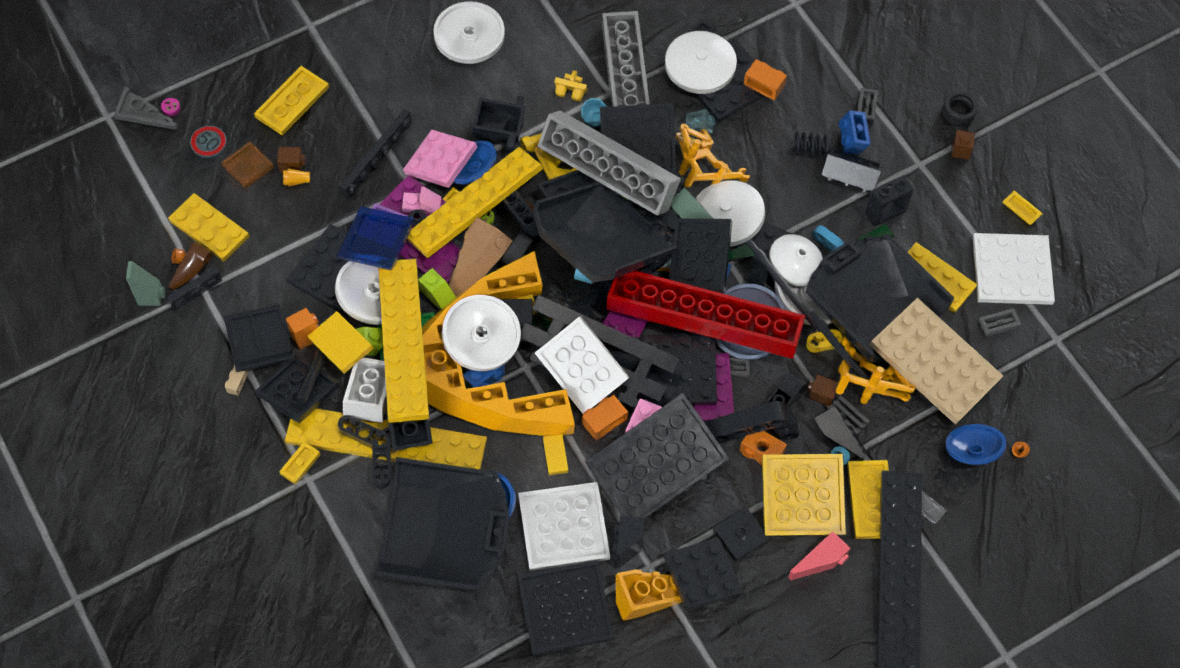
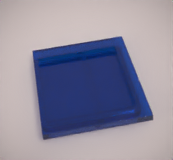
(376, 238)

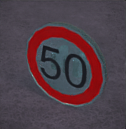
(208, 141)

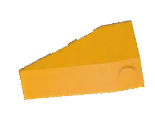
(644, 593)

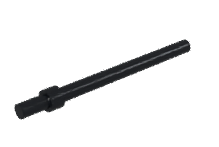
(761, 256)
(822, 326)

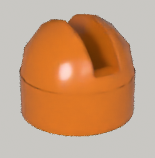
(178, 255)
(1019, 446)

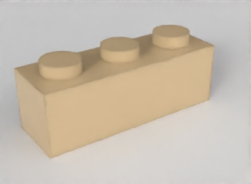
(236, 381)

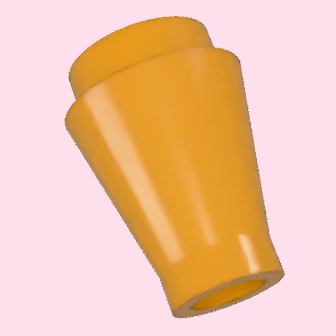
(294, 177)

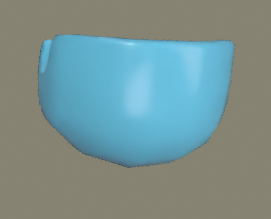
(591, 113)

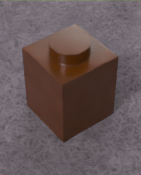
(962, 144)
(290, 158)
(822, 390)

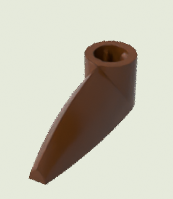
(191, 264)

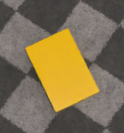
(340, 342)

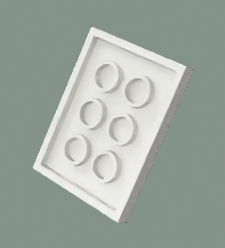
(582, 365)

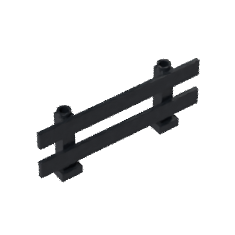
(648, 353)

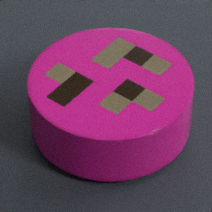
(170, 107)

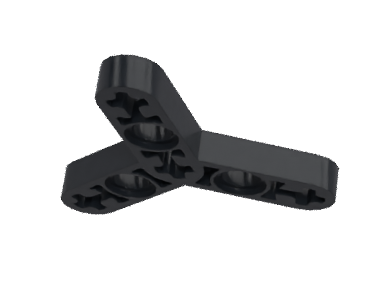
(377, 450)

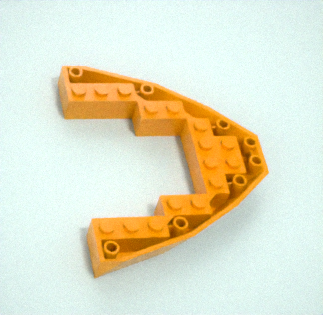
(489, 404)

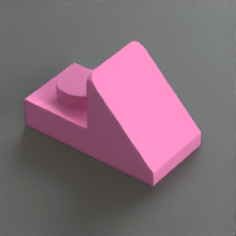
(425, 201)

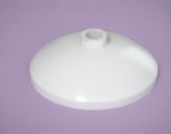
(788, 261)

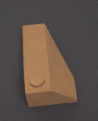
(479, 253)

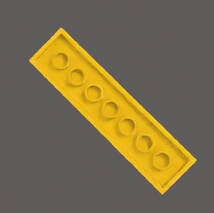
(473, 202)

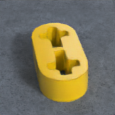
(823, 344)

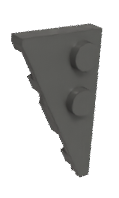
(136, 110)

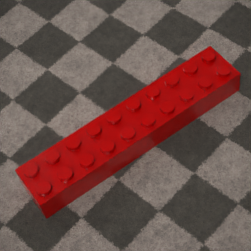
(706, 313)

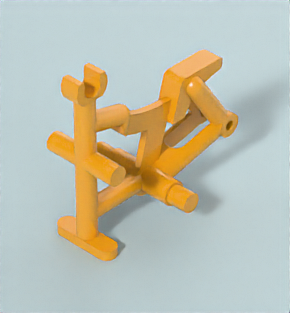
(695, 149)
(875, 383)

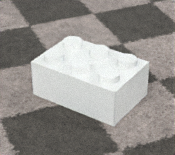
(366, 391)

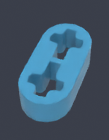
(827, 238)

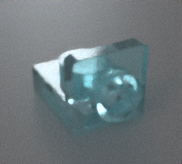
(700, 120)

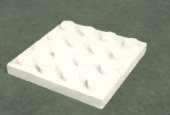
(1013, 268)
(563, 526)

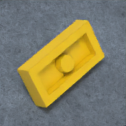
(299, 463)

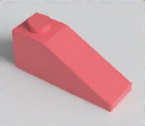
(822, 558)

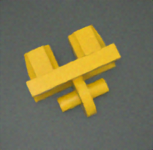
(572, 84)

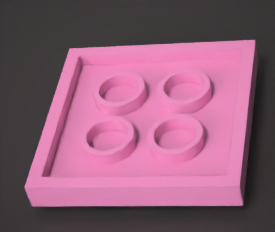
(440, 158)

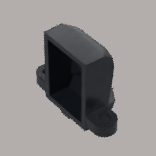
(499, 121)

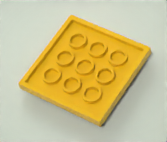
(803, 494)

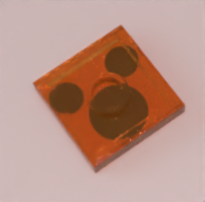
(247, 165)

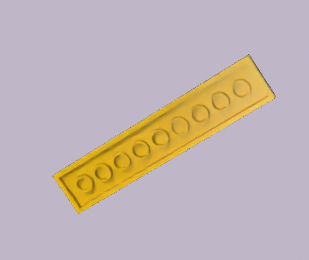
(403, 343)
(448, 447)

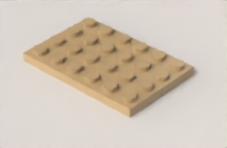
(936, 360)

